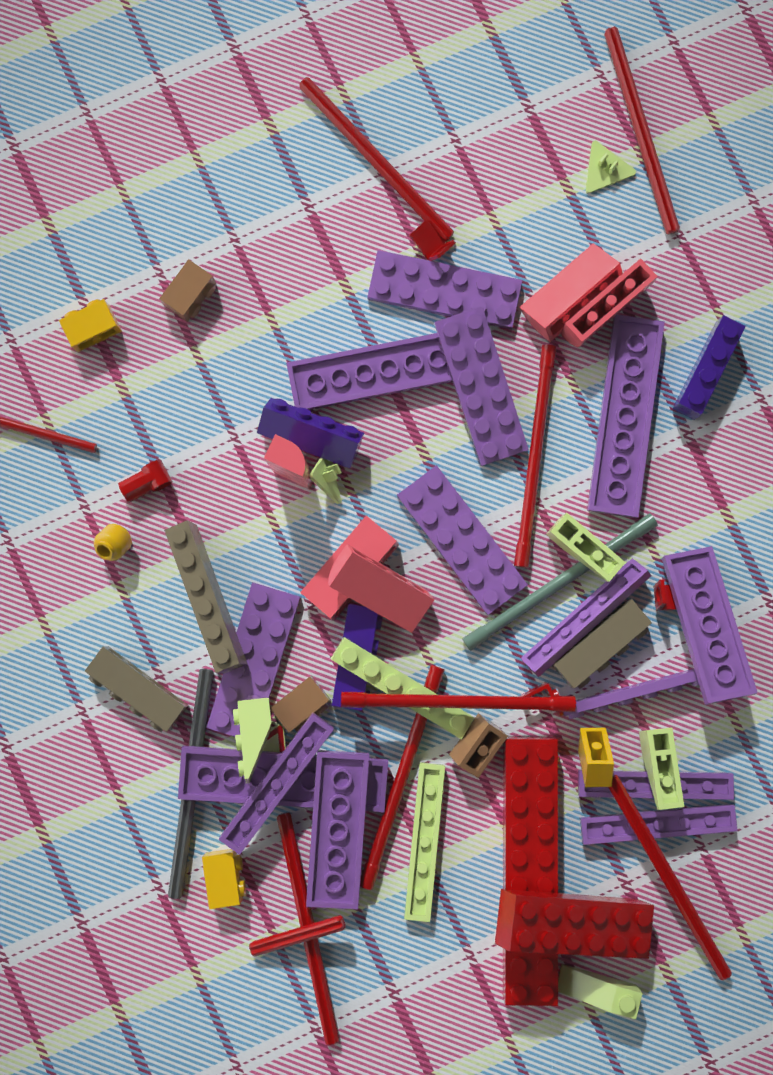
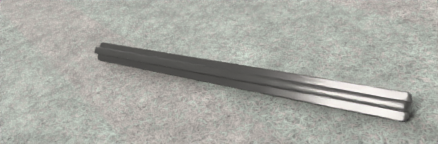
(188, 806)

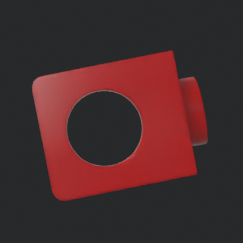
(429, 241)
(663, 596)
(545, 686)

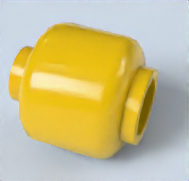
(112, 542)

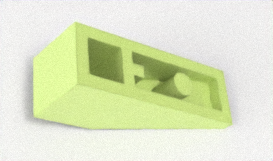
(585, 547)
(662, 767)
(600, 991)

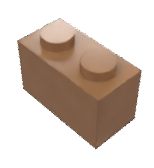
(188, 291)
(300, 704)
(478, 745)

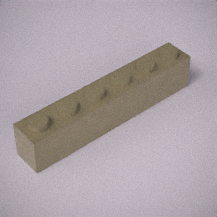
(205, 597)

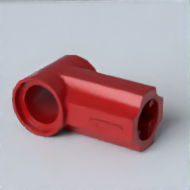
(150, 478)

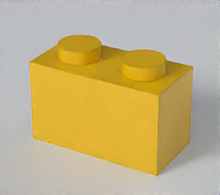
(90, 325)
(595, 757)
(223, 878)

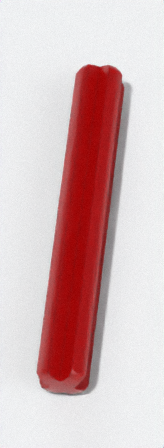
(297, 935)

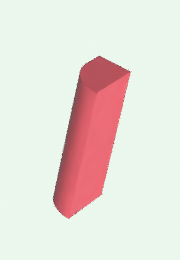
(570, 291)
(608, 303)
(288, 461)
(366, 538)
(379, 588)

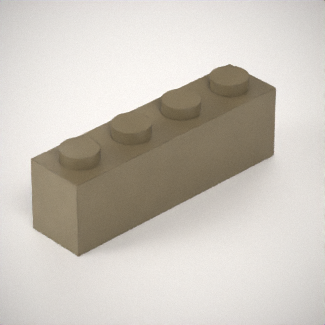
(601, 644)
(136, 688)

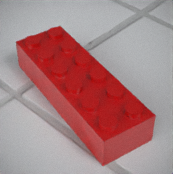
(574, 924)

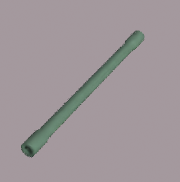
(484, 632)

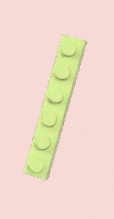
(395, 682)
(424, 842)

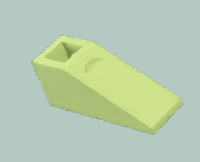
(254, 729)

